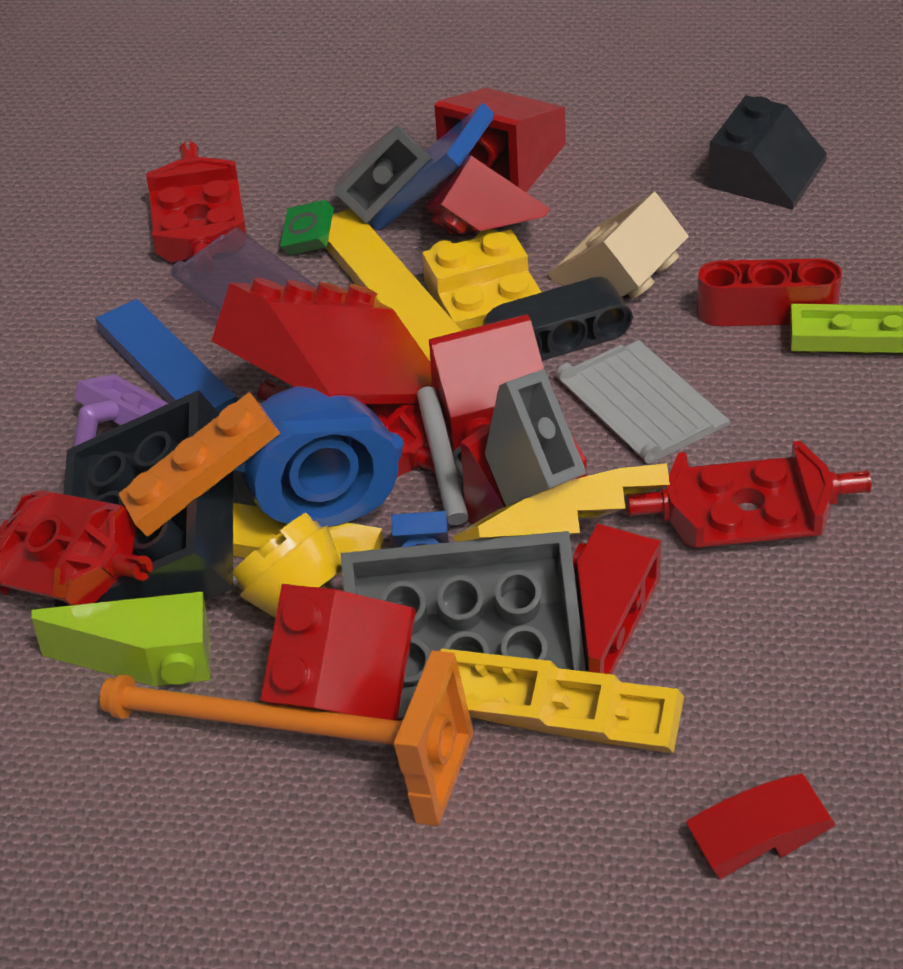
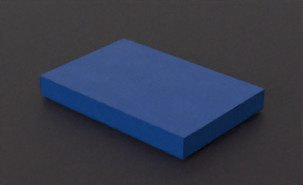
(446, 157)

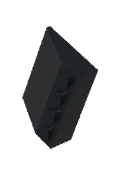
(192, 547)

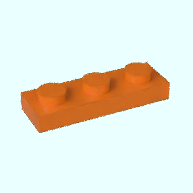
(198, 463)

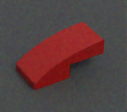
(750, 823)

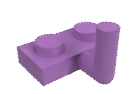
(110, 400)

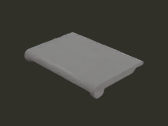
(642, 400)

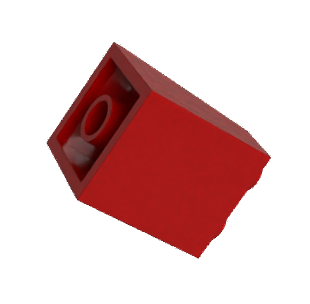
(517, 141)

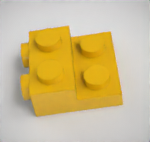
(477, 275)

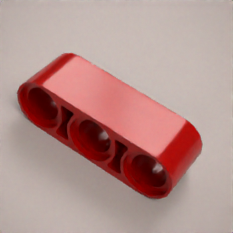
(763, 289)

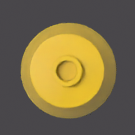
(296, 556)

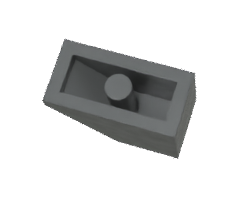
(380, 172)
(530, 439)

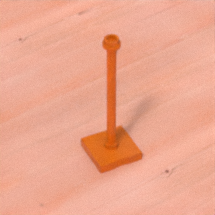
(427, 742)

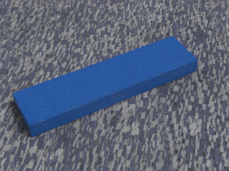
(161, 355)

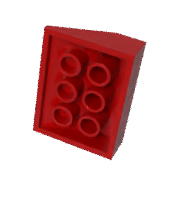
(324, 339)

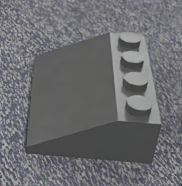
(478, 597)

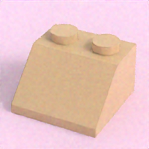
(625, 248)

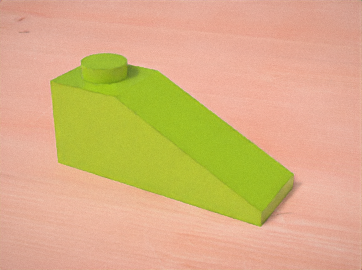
(146, 638)

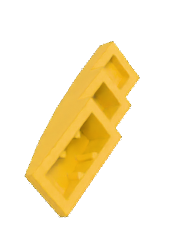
(564, 504)
(569, 702)

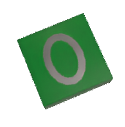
(307, 227)

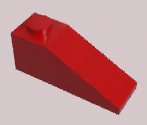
(614, 586)

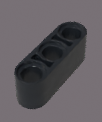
(570, 316)

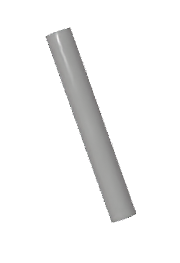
(442, 456)

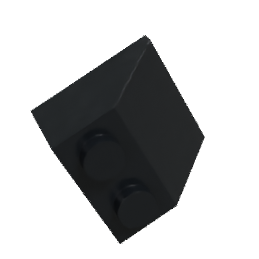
(764, 154)

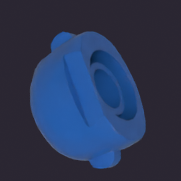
(326, 462)

